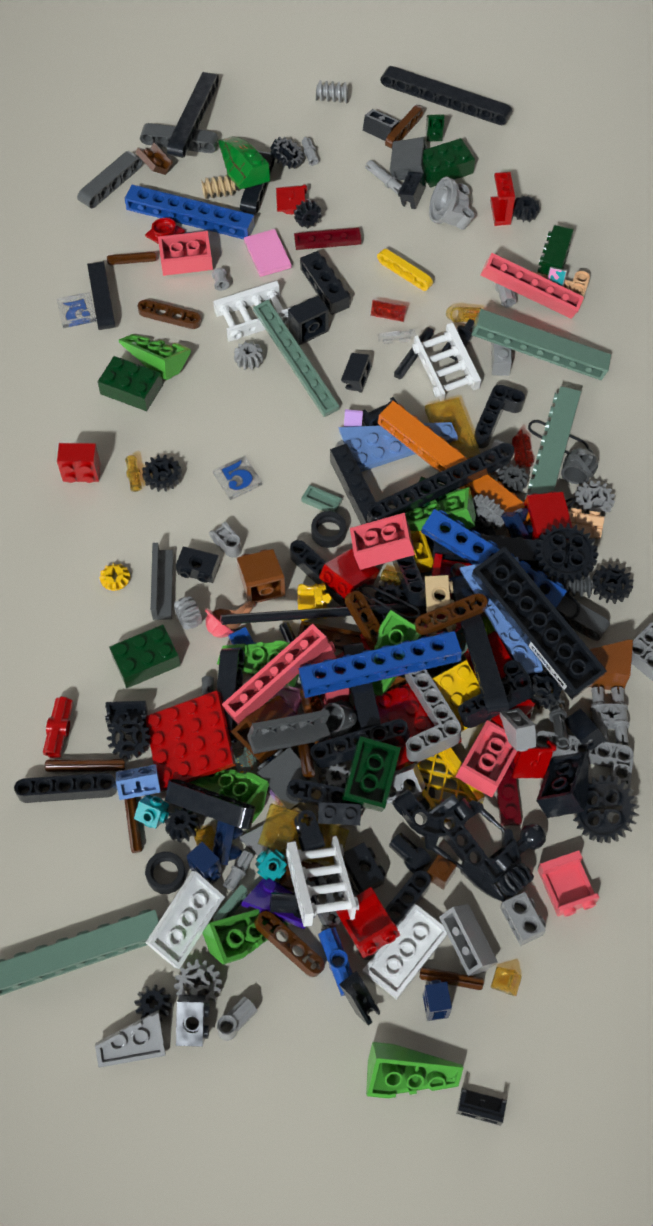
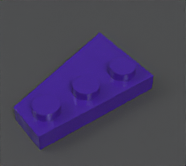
(260, 899)

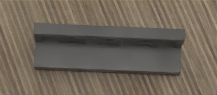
(161, 583)
(289, 731)

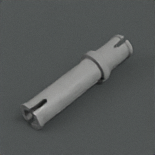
(388, 180)

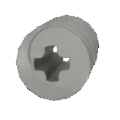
(332, 91)

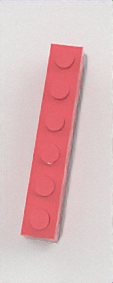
(532, 285)
(276, 674)

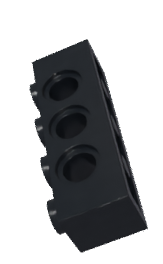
(325, 282)

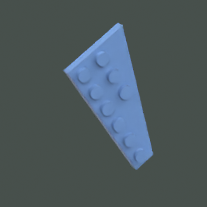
(376, 446)
(513, 642)

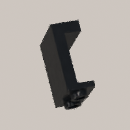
(339, 813)

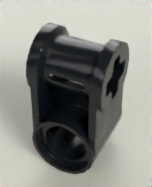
(308, 834)

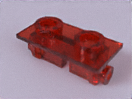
(388, 310)
(521, 443)

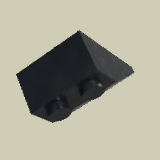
(565, 785)

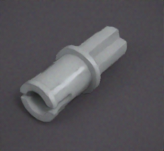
(309, 151)
(238, 870)

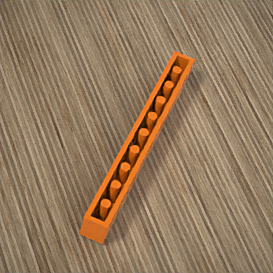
(442, 455)

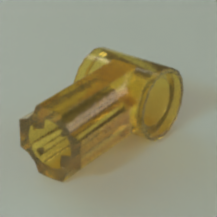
(464, 313)

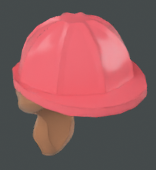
(213, 620)

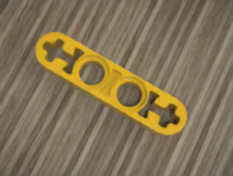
(405, 269)

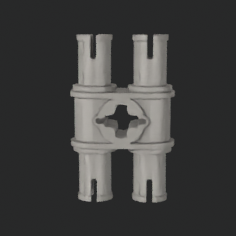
(617, 712)

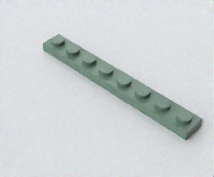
(296, 358)

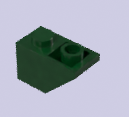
(434, 127)

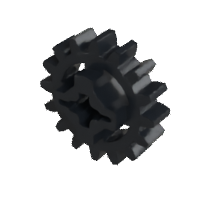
(287, 152)
(162, 473)
(612, 583)
(542, 692)
(134, 731)

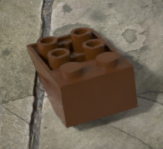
(274, 709)

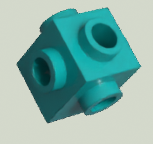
(152, 811)
(267, 857)

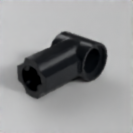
(414, 857)
(285, 903)

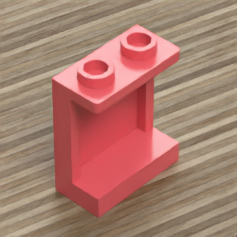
(567, 884)

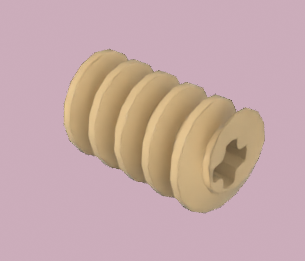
(217, 186)

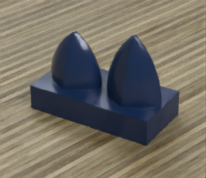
(514, 523)
(223, 844)

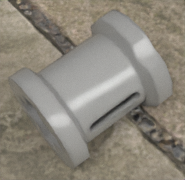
(221, 282)

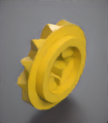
(122, 578)

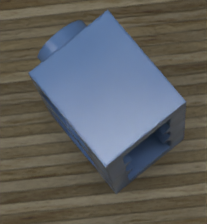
(137, 782)

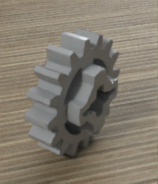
(594, 498)
(488, 512)
(202, 970)

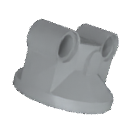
(450, 204)

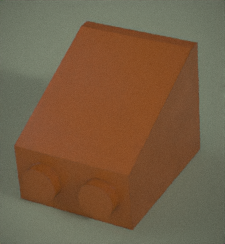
(261, 576)
(617, 661)

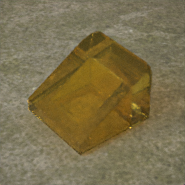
(206, 836)
(506, 981)

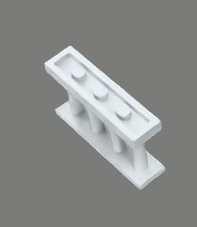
(246, 299)
(464, 362)
(304, 892)

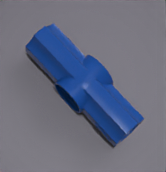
(333, 948)

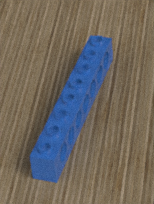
(189, 212)
(465, 550)
(374, 672)

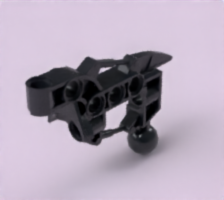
(486, 870)

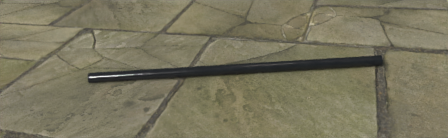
(311, 613)

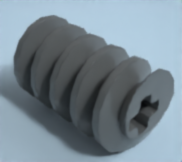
(582, 586)

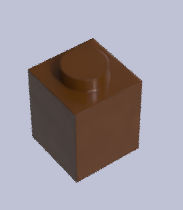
(441, 871)

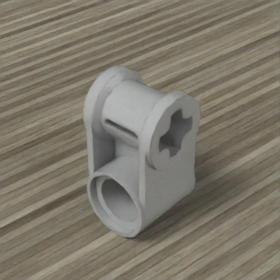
(224, 538)

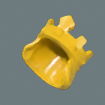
(312, 597)

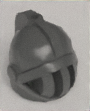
(579, 466)
(341, 719)

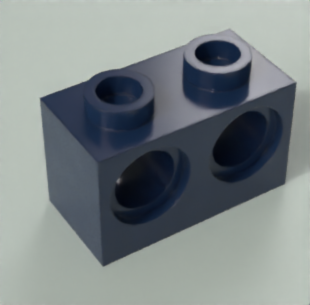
(205, 863)
(436, 1000)

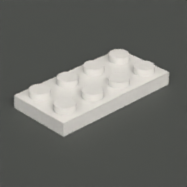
(185, 920)
(402, 959)

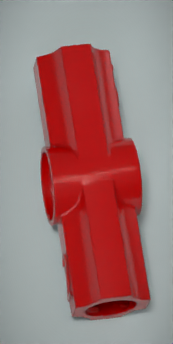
(58, 727)

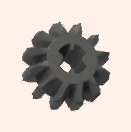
(513, 478)

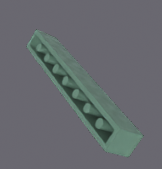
(541, 344)
(555, 441)
(76, 952)

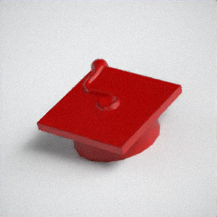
(290, 197)
(163, 227)
(533, 762)

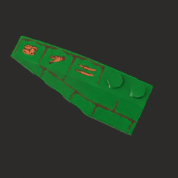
(243, 162)

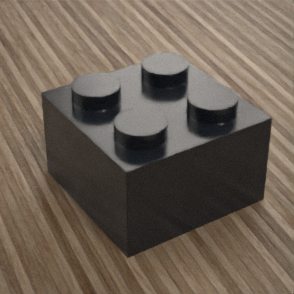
(308, 320)

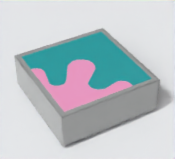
(557, 275)

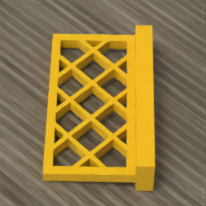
(452, 765)

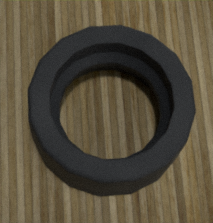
(324, 517)
(159, 858)

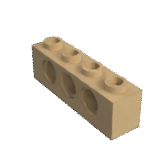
(438, 585)

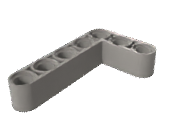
(645, 650)
(433, 710)
(611, 760)

